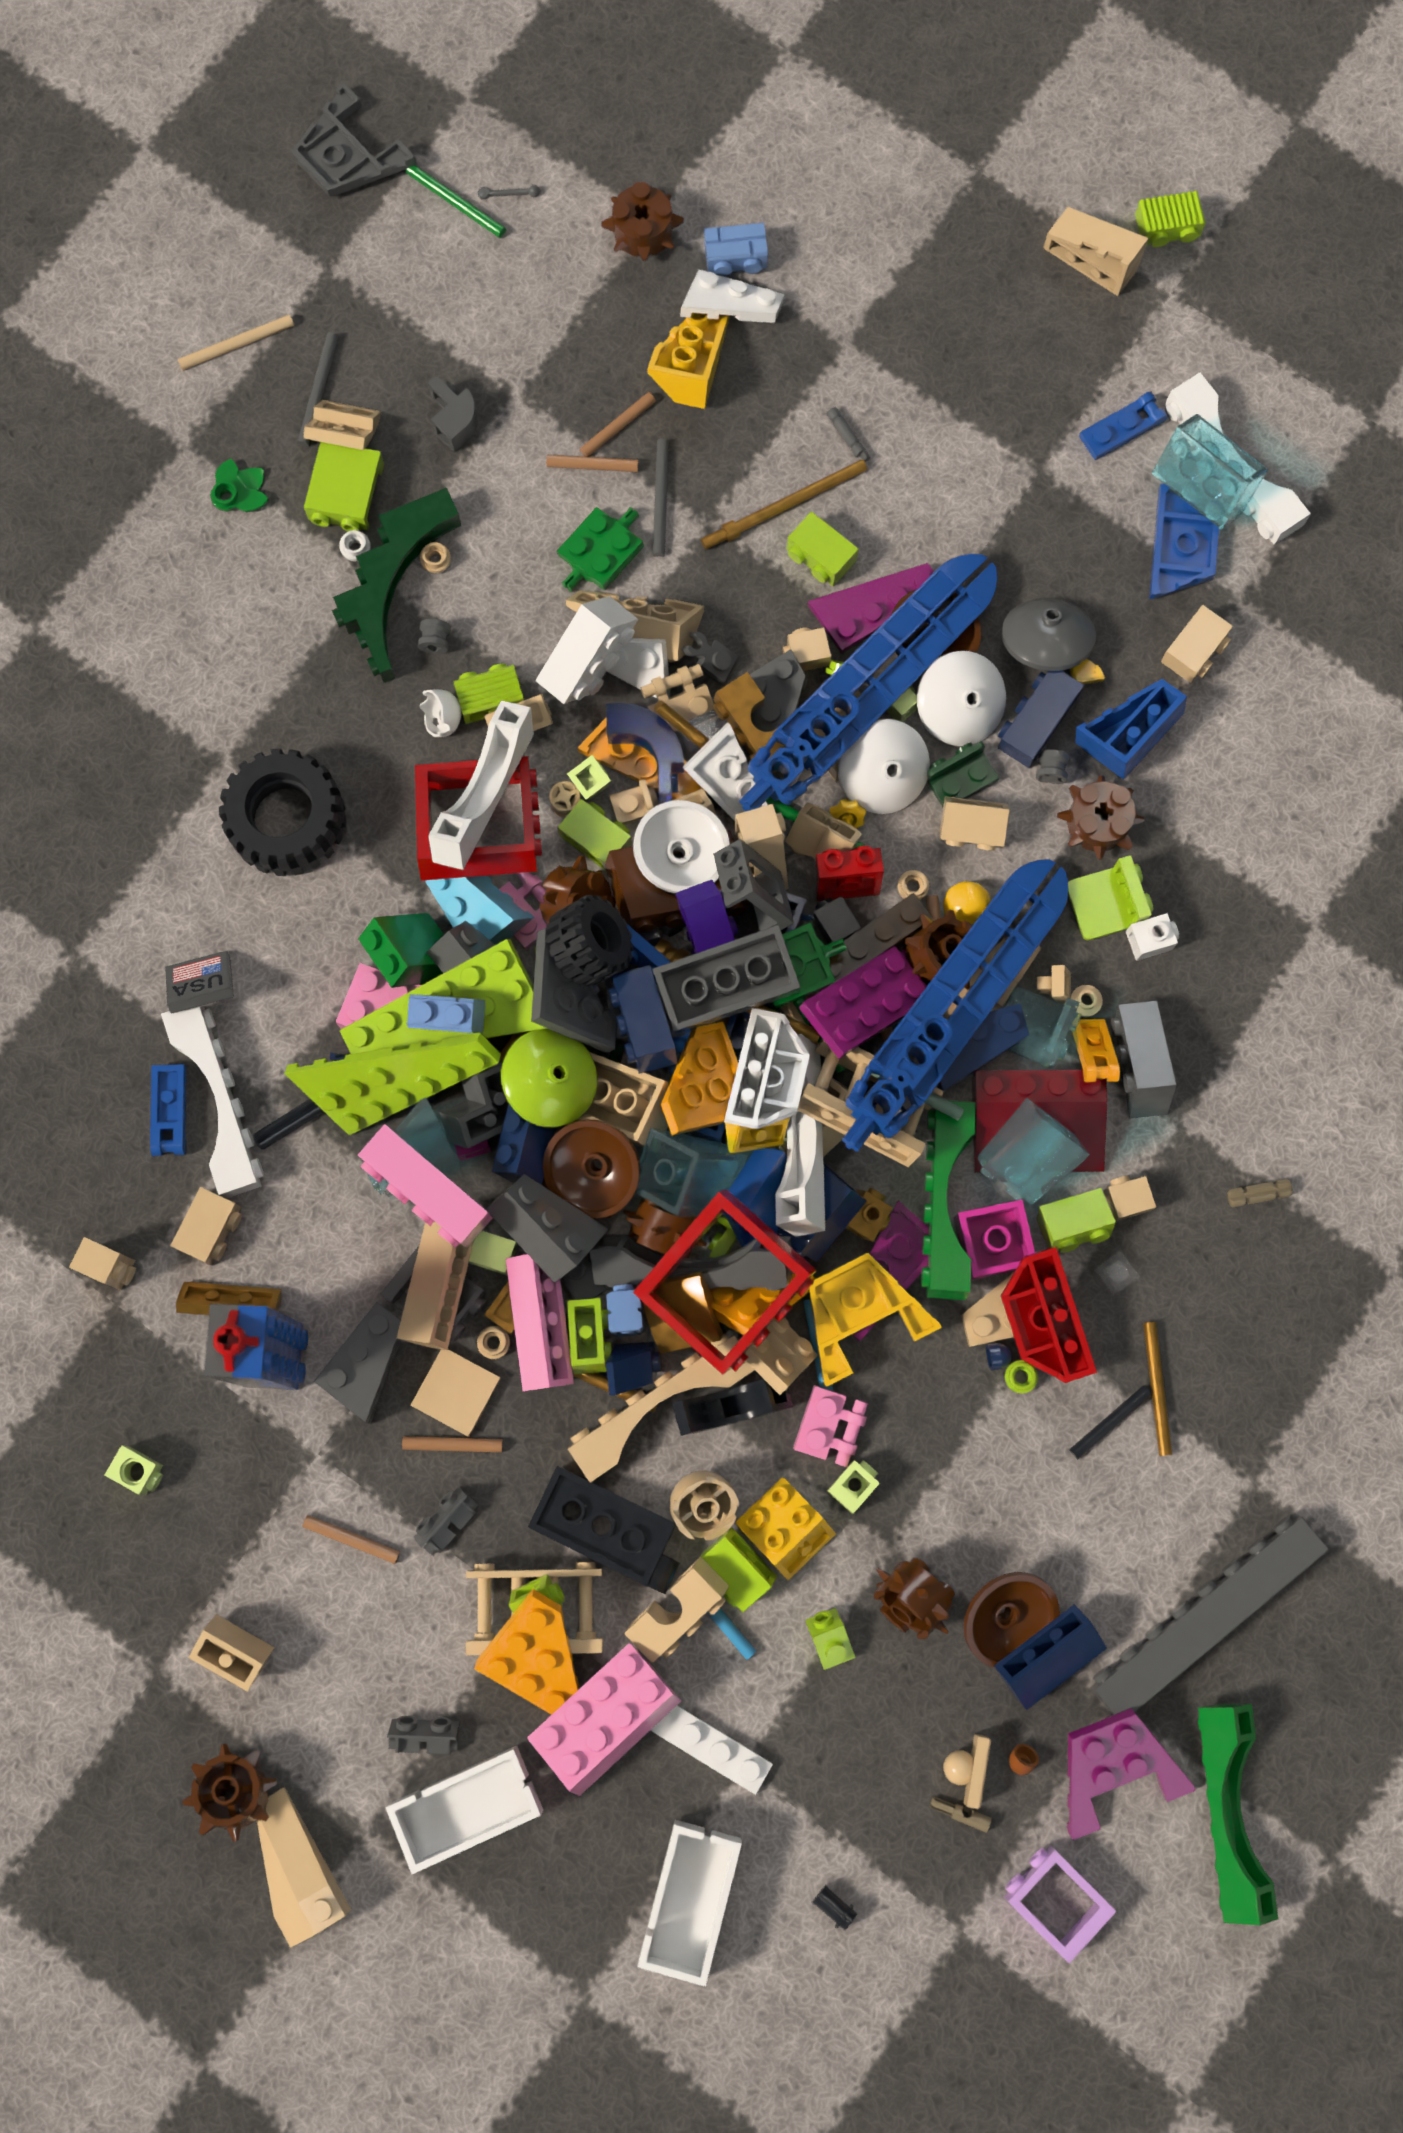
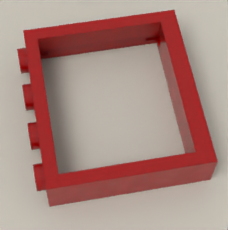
(483, 860)
(777, 1310)

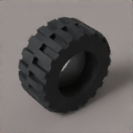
(264, 777)

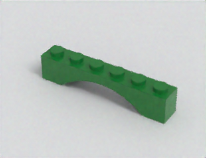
(948, 1264)
(1244, 1886)

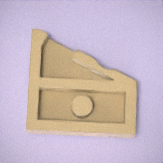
(987, 1318)

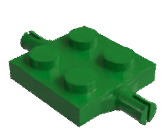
(600, 548)
(809, 961)

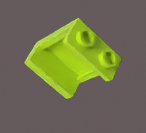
(342, 486)

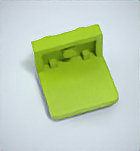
(1109, 900)

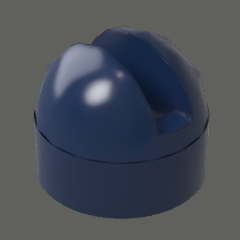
(998, 1356)

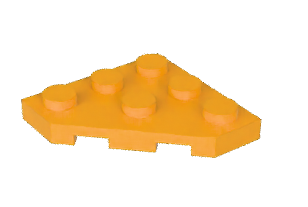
(701, 1081)
(743, 1307)
(533, 1654)

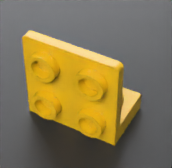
(785, 1528)

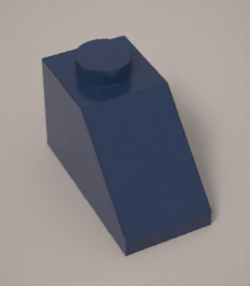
(632, 1366)

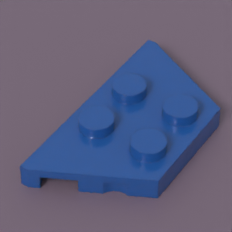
(1182, 546)

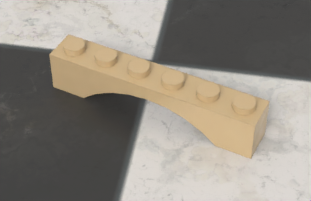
(602, 1447)

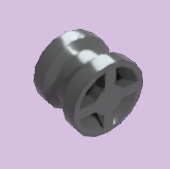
(434, 636)
(1052, 766)

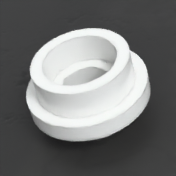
(350, 538)

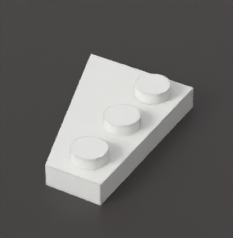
(726, 296)
(722, 771)

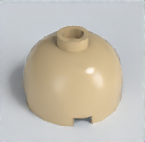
(703, 1505)

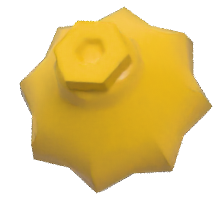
(849, 812)

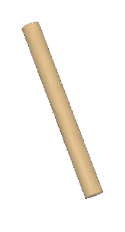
(236, 342)

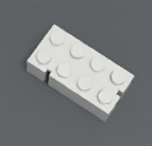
(464, 1809)
(689, 1903)

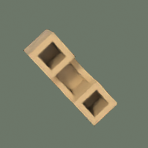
(657, 1630)

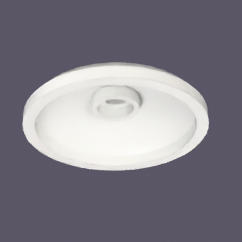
(944, 696)
(865, 765)
(681, 828)

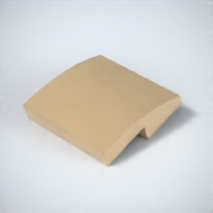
(342, 424)

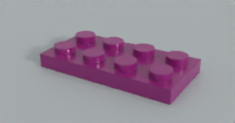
(864, 1002)

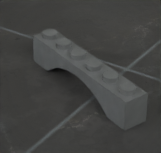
(623, 1261)

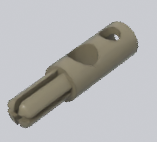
(975, 1820)

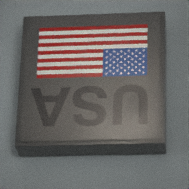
(199, 982)

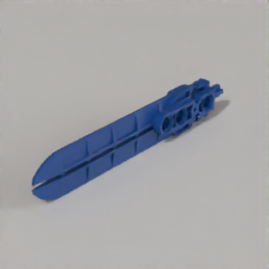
(804, 746)
(901, 1076)

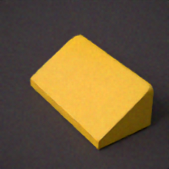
(747, 1139)

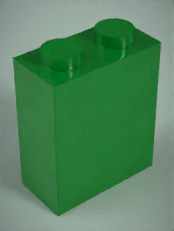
(400, 947)

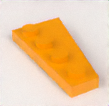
(631, 761)

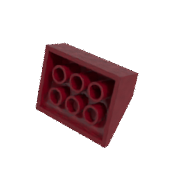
(1060, 1093)

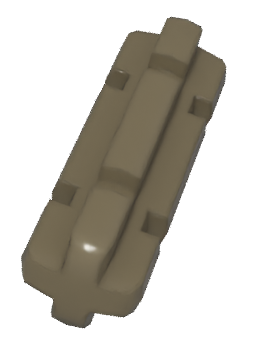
(1259, 1193)

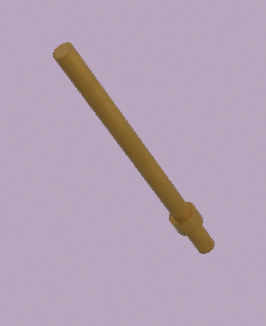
(732, 530)

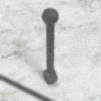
(484, 193)

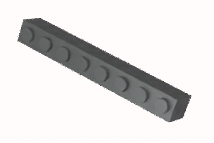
(1209, 1617)

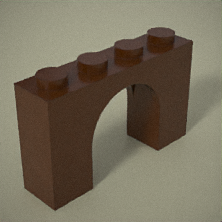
(642, 902)

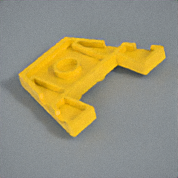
(855, 1299)

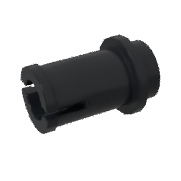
(835, 1908)

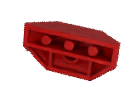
(1047, 1318)

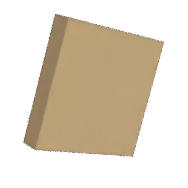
(455, 1391)

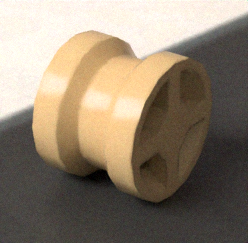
(563, 793)

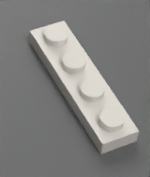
(713, 1748)

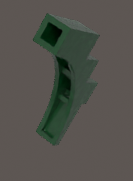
(403, 537)

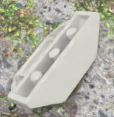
(768, 1072)

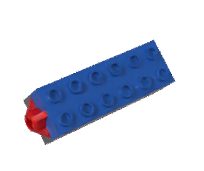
(254, 1347)

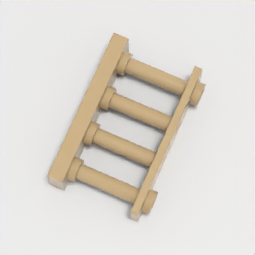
(834, 1113)
(585, 1638)

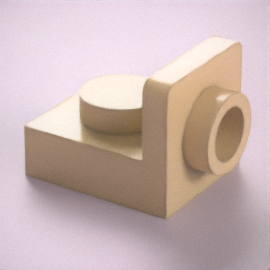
(631, 803)

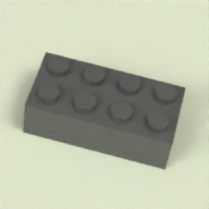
(727, 980)

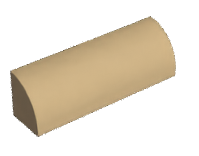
(434, 1290)

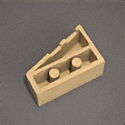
(1096, 248)
(763, 832)

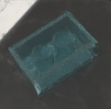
(1209, 471)

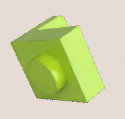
(830, 1638)

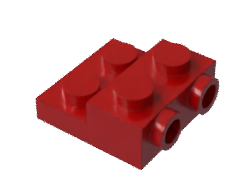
(849, 873)

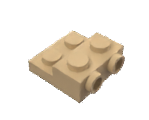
(781, 1356)

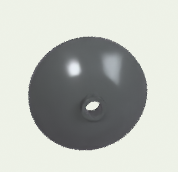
(1049, 634)

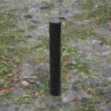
(1110, 1422)

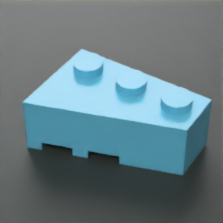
(481, 905)

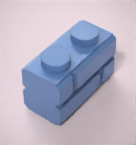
(736, 249)
(446, 1013)
(624, 1311)

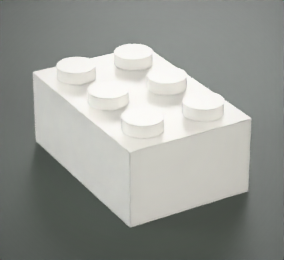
(587, 650)

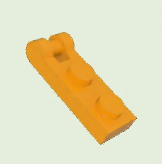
(1096, 1051)

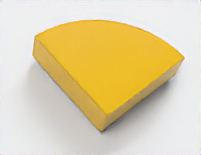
(1087, 672)

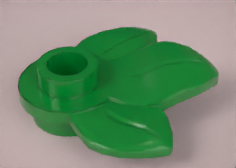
(241, 484)

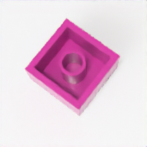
(994, 1238)

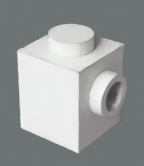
(1152, 936)

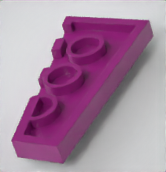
(861, 609)
(900, 1250)

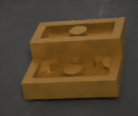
(693, 1301)

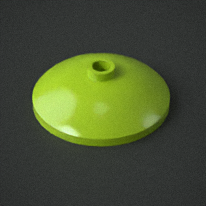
(534, 1089)

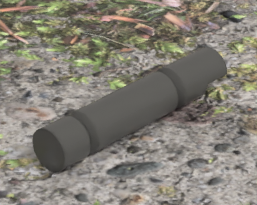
(847, 434)

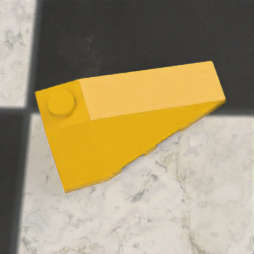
(689, 359)

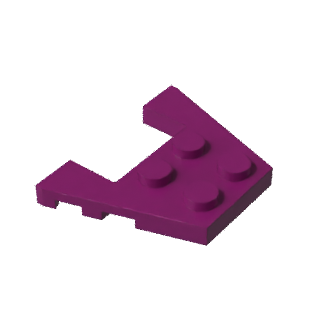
(1112, 1756)

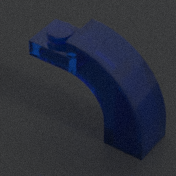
(646, 729)

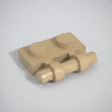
(687, 704)

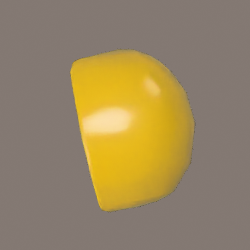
(967, 901)

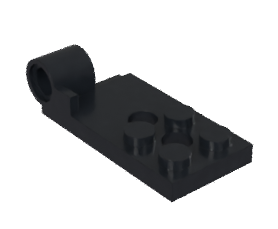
(632, 1544)

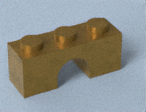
(735, 704)

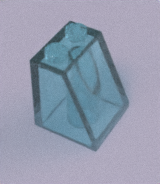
(425, 1135)
(1031, 1153)
(685, 1171)

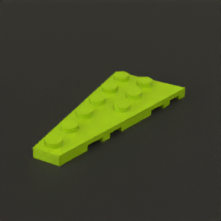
(491, 976)
(385, 1081)

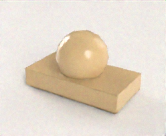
(970, 1769)

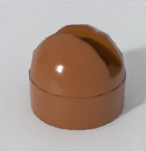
(1023, 1759)

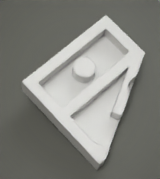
(642, 661)

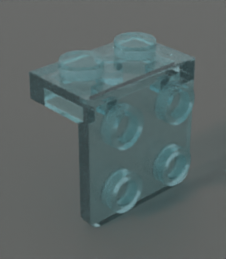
(1047, 1026)

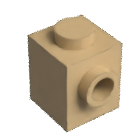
(809, 647)
(1129, 1197)

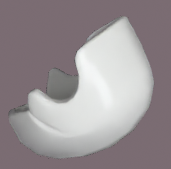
(444, 707)

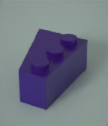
(705, 916)

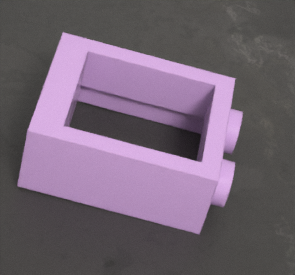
(1084, 1929)

